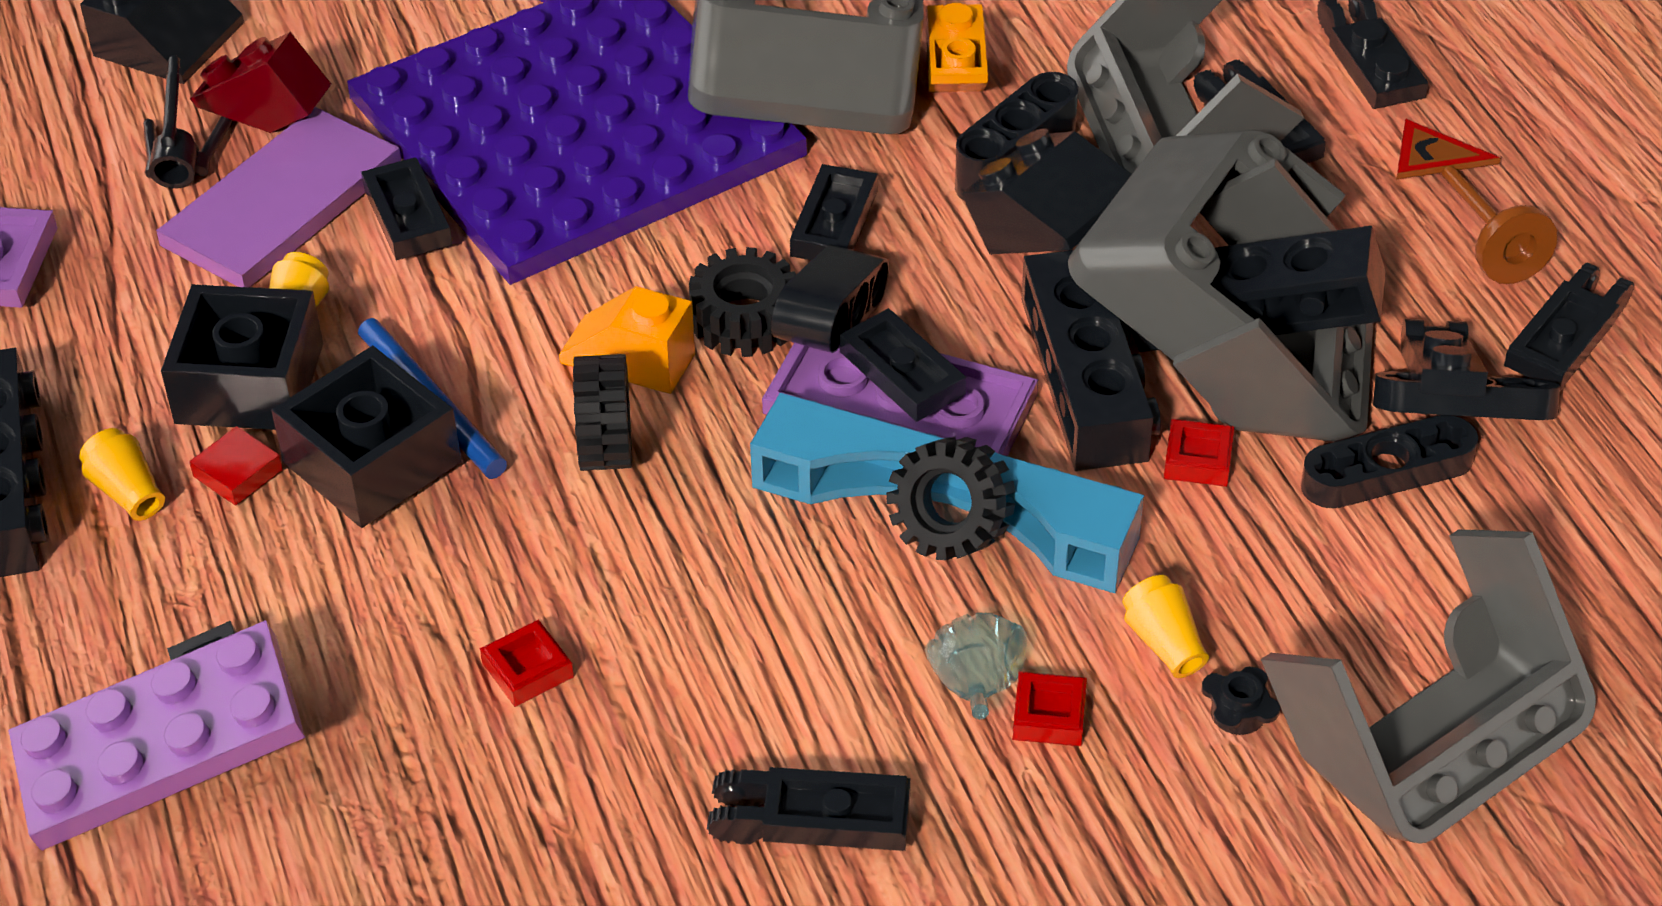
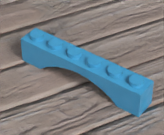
(826, 454)

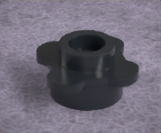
(1242, 714)

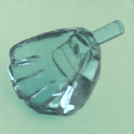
(978, 657)

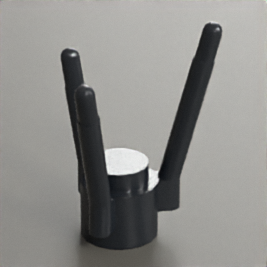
(174, 155)

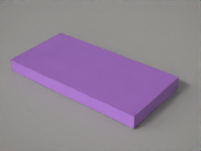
(276, 198)
(989, 412)

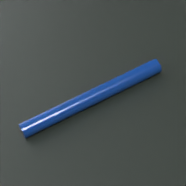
(469, 437)

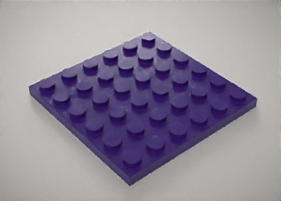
(565, 128)

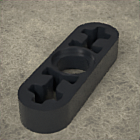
(1503, 399)
(1347, 474)

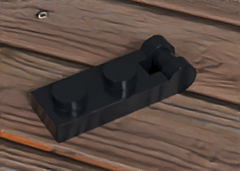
(1442, 359)

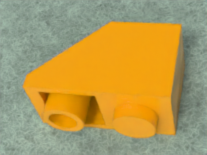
(956, 48)

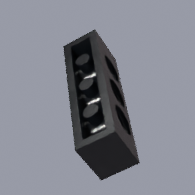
(1303, 281)
(1088, 368)
(21, 476)

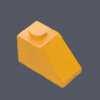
(647, 328)

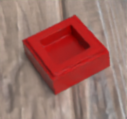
(1199, 452)
(236, 465)
(526, 663)
(1049, 708)

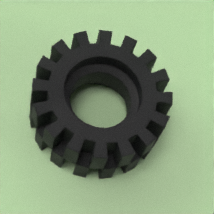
(732, 280)
(602, 412)
(916, 505)

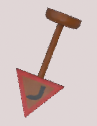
(1512, 242)

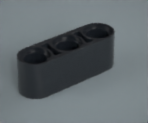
(1041, 103)
(829, 297)

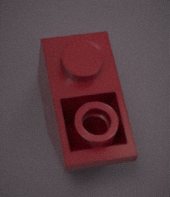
(264, 85)

